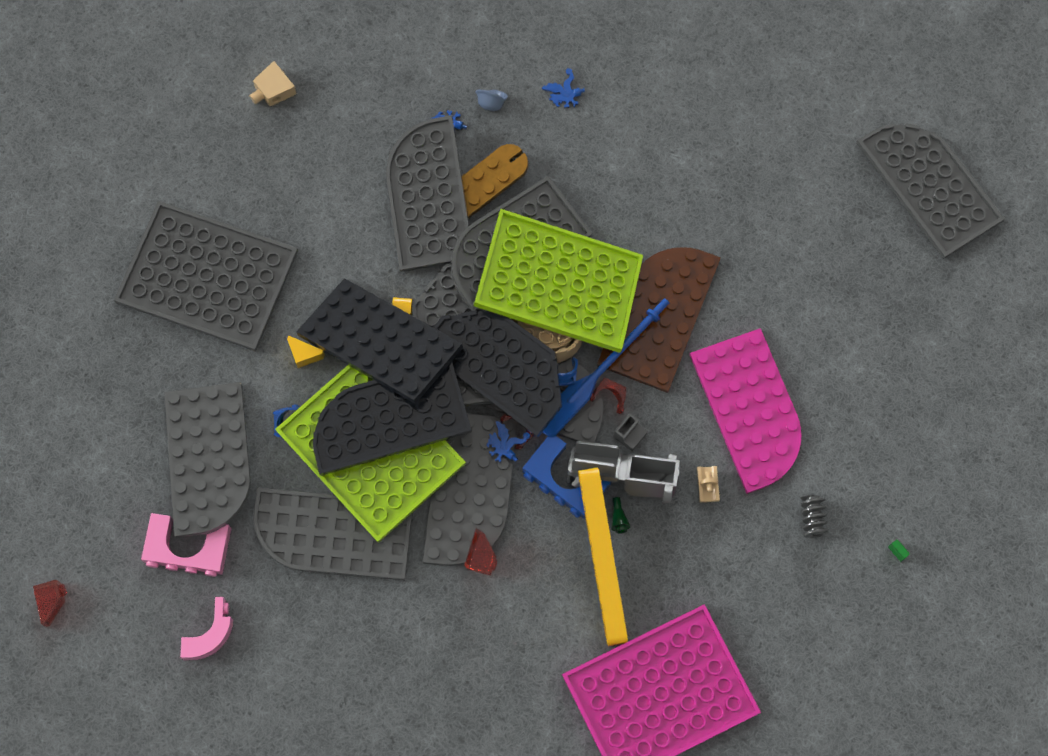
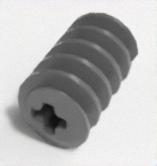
(813, 516)

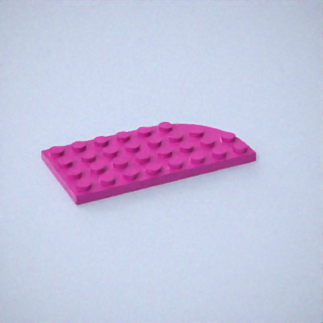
(750, 407)

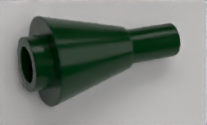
(619, 521)

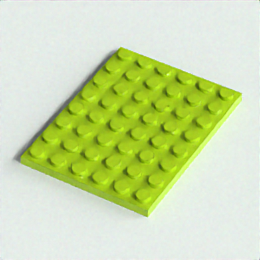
(559, 281)
(381, 490)

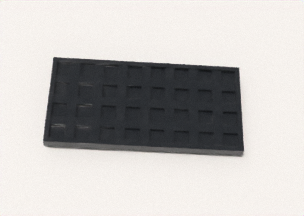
(380, 340)

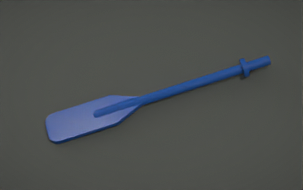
(578, 394)

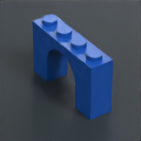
(539, 470)

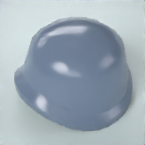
(491, 99)

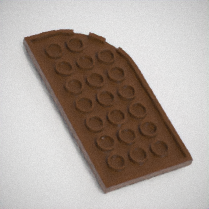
(683, 279)

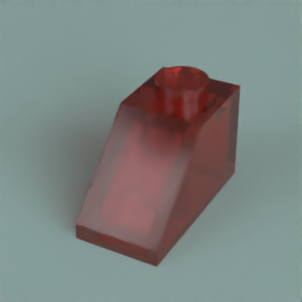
(481, 555)
(49, 600)

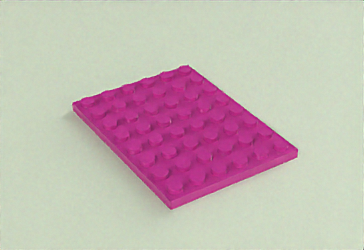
(662, 690)

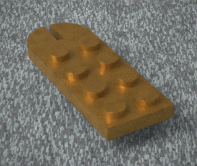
(493, 176)

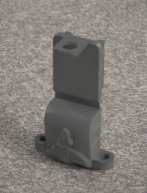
(642, 474)

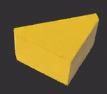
(304, 353)

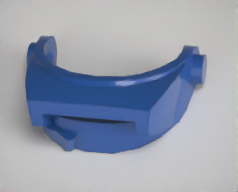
(570, 377)
(279, 415)

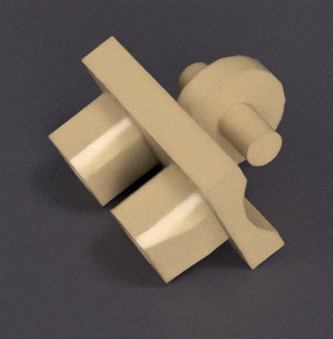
(708, 484)

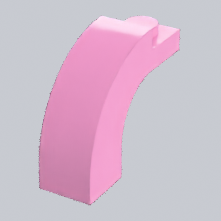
(203, 646)

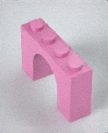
(158, 551)

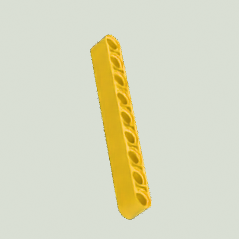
(603, 556)

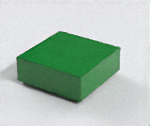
(898, 550)

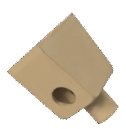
(272, 86)

